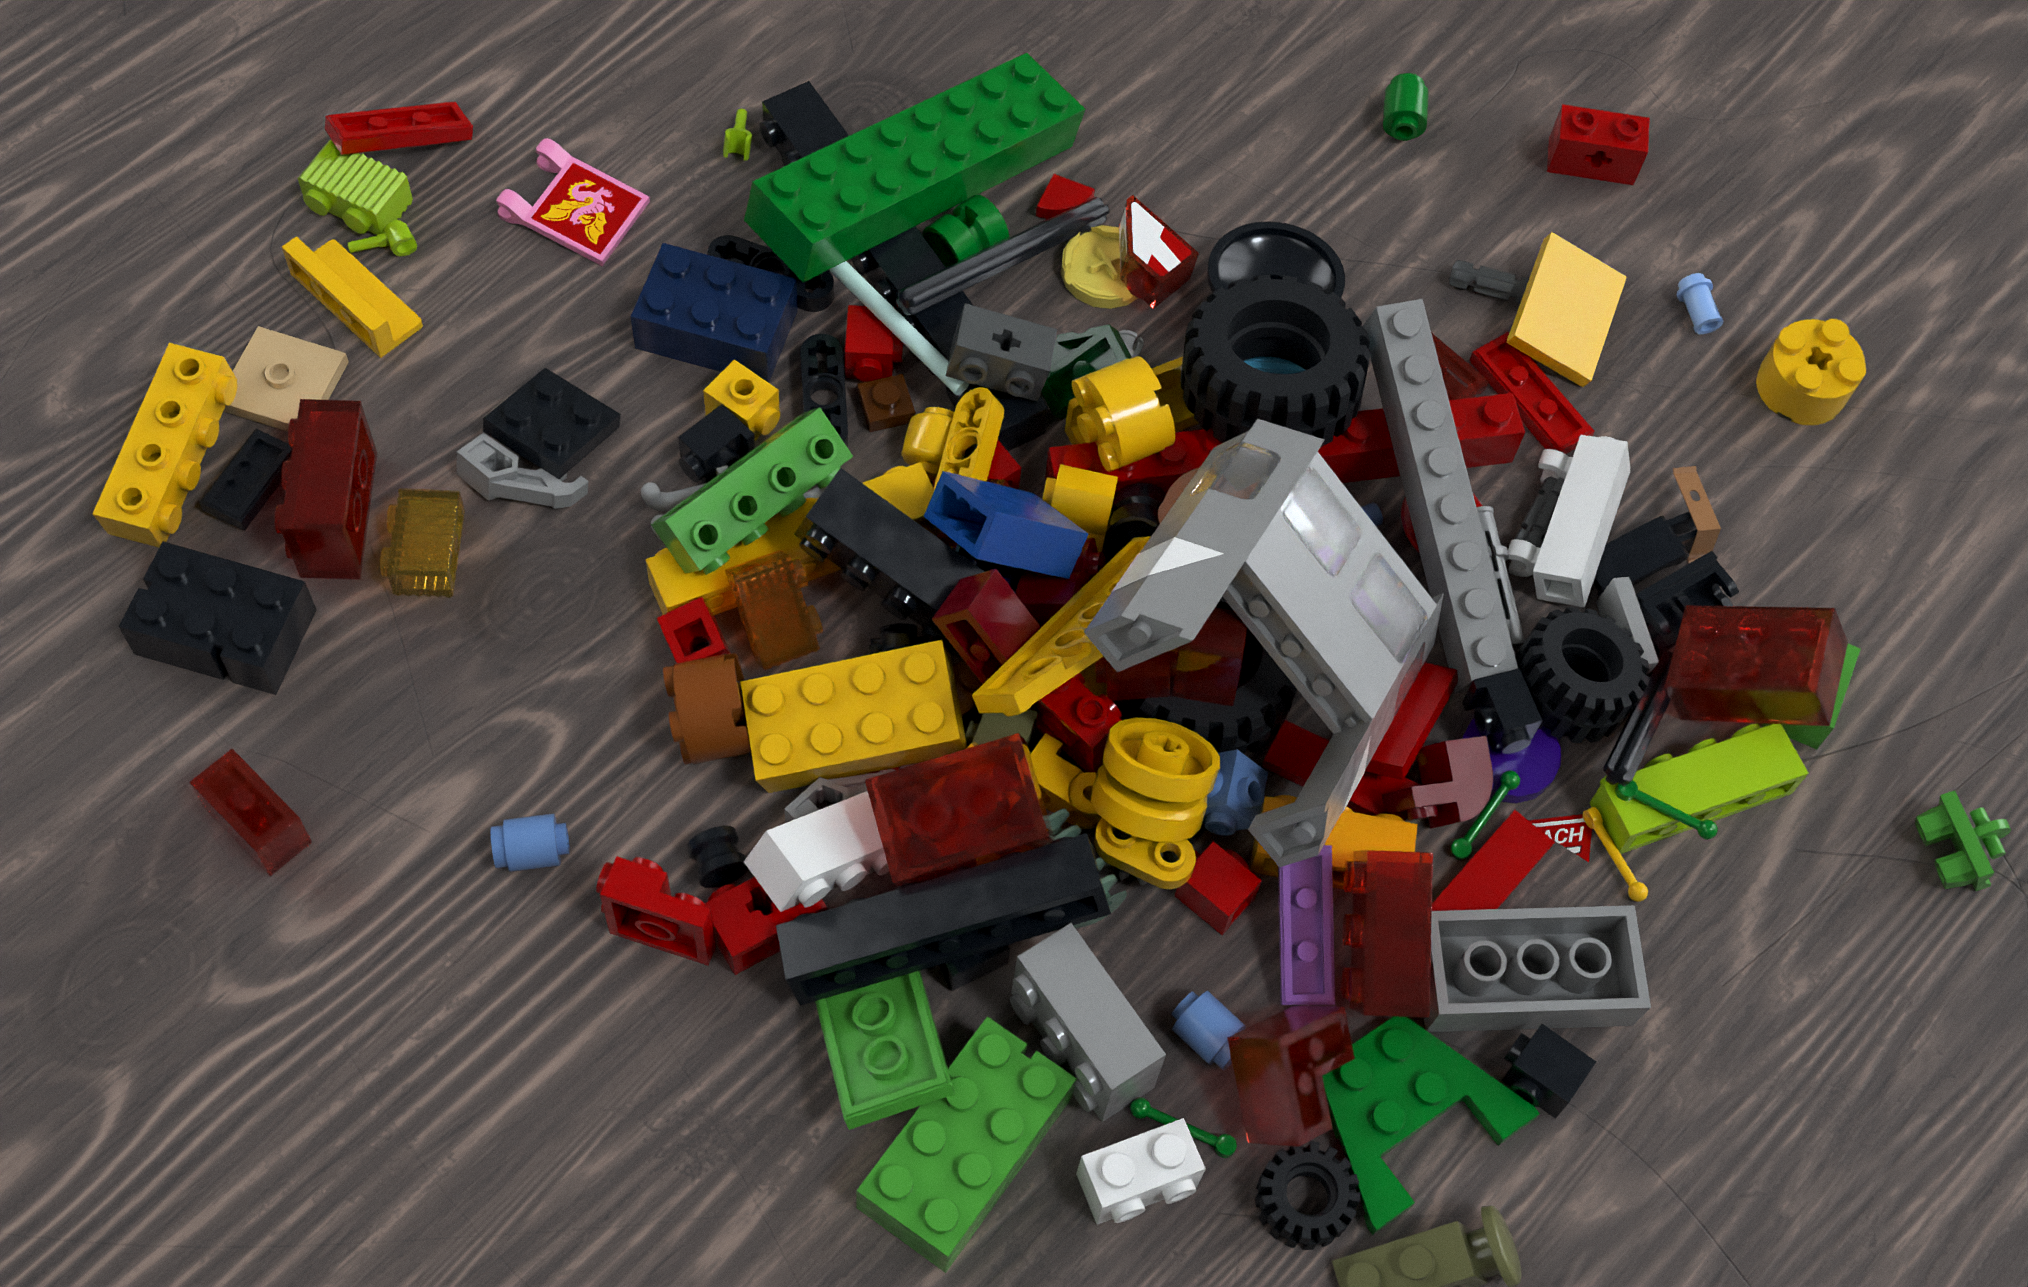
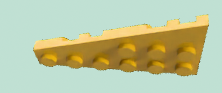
(1057, 648)

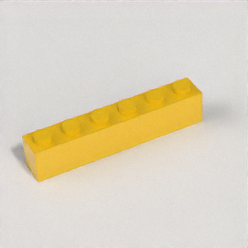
(901, 486)

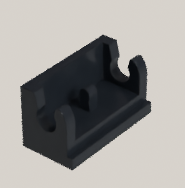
(1691, 585)

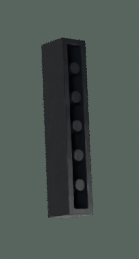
(942, 919)

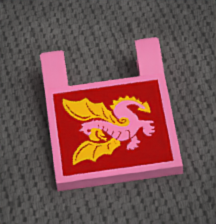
(578, 208)

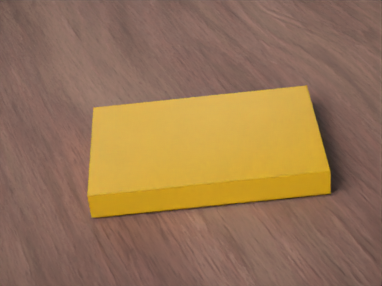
(1566, 309)

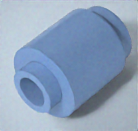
(529, 843)
(1205, 1027)

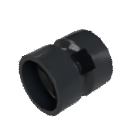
(1132, 515)

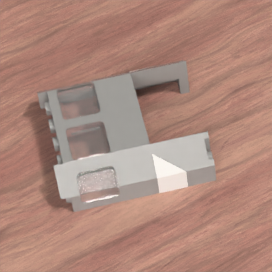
(1311, 584)

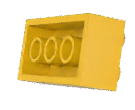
(853, 716)

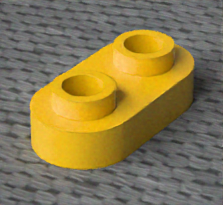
(1143, 857)

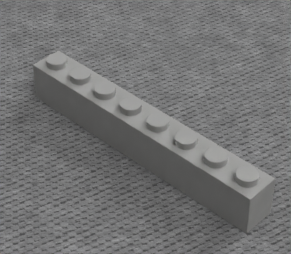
(1438, 492)

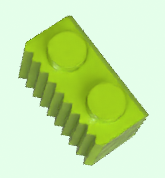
(355, 189)

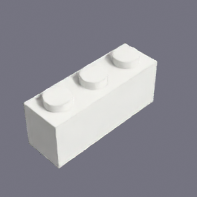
(819, 853)

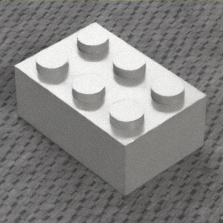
(1085, 1023)

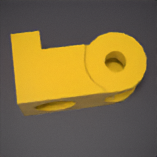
(1064, 784)

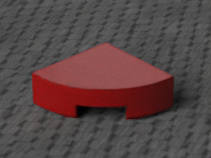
(1062, 195)

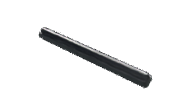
(1001, 256)

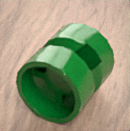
(967, 231)

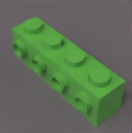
(752, 492)

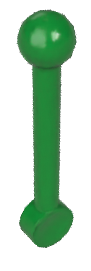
(1706, 829)
(1462, 847)
(1223, 1145)

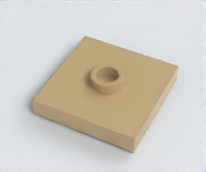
(280, 372)

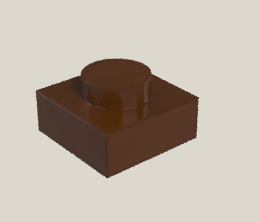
(885, 402)

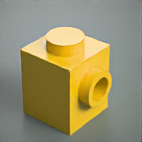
(745, 396)

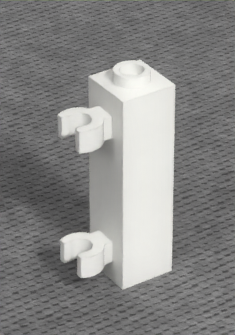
(1580, 521)

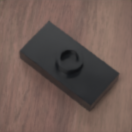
(248, 480)

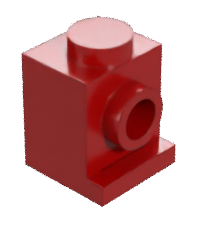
(690, 626)

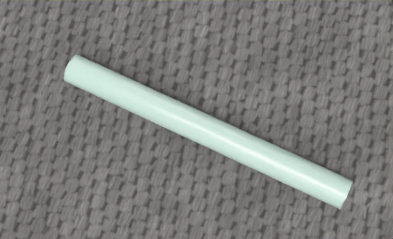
(897, 325)

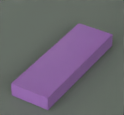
(1307, 931)

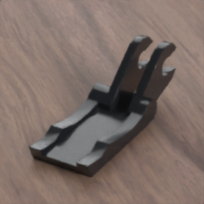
(1646, 550)

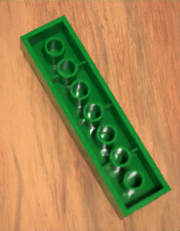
(912, 166)

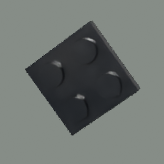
(551, 423)

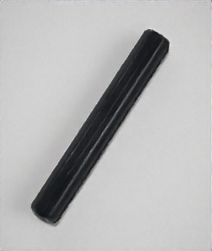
(1640, 726)

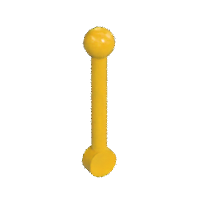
(1637, 890)

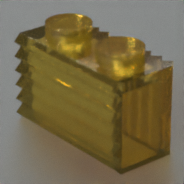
(424, 542)

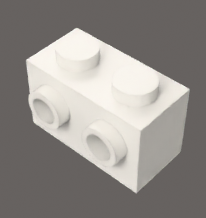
(1141, 1172)

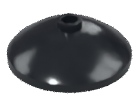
(1274, 251)

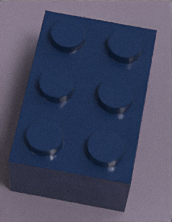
(714, 312)

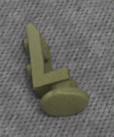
(1437, 1258)

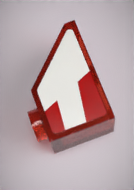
(1152, 255)

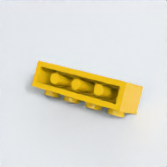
(166, 446)

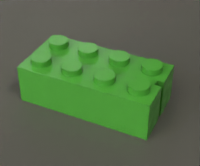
(966, 1147)

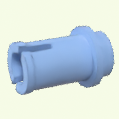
(1697, 296)

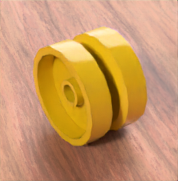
(1155, 779)

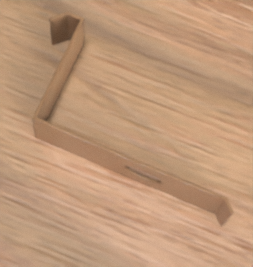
(1701, 512)

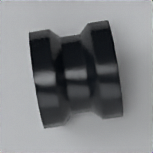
(717, 856)

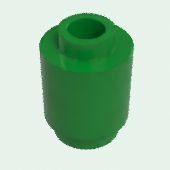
(1405, 107)

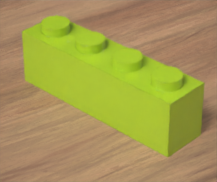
(1705, 783)

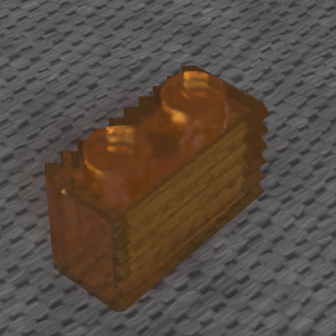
(774, 608)

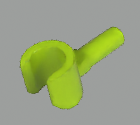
(738, 138)
(395, 234)

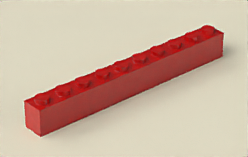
(1485, 425)

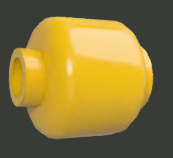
(927, 439)

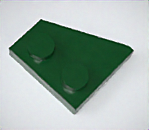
(1077, 356)

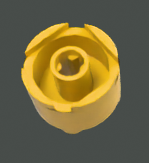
(1811, 371)
(1123, 413)

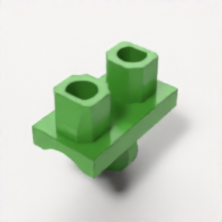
(1970, 862)

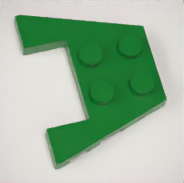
(1394, 1090)

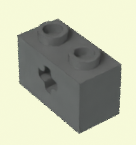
(1001, 352)

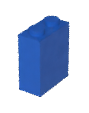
(1005, 525)

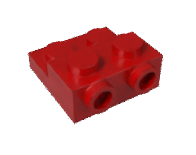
(1078, 721)
(642, 910)

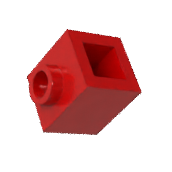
(869, 346)
(1219, 887)

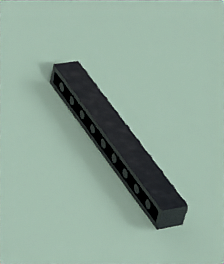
(802, 124)

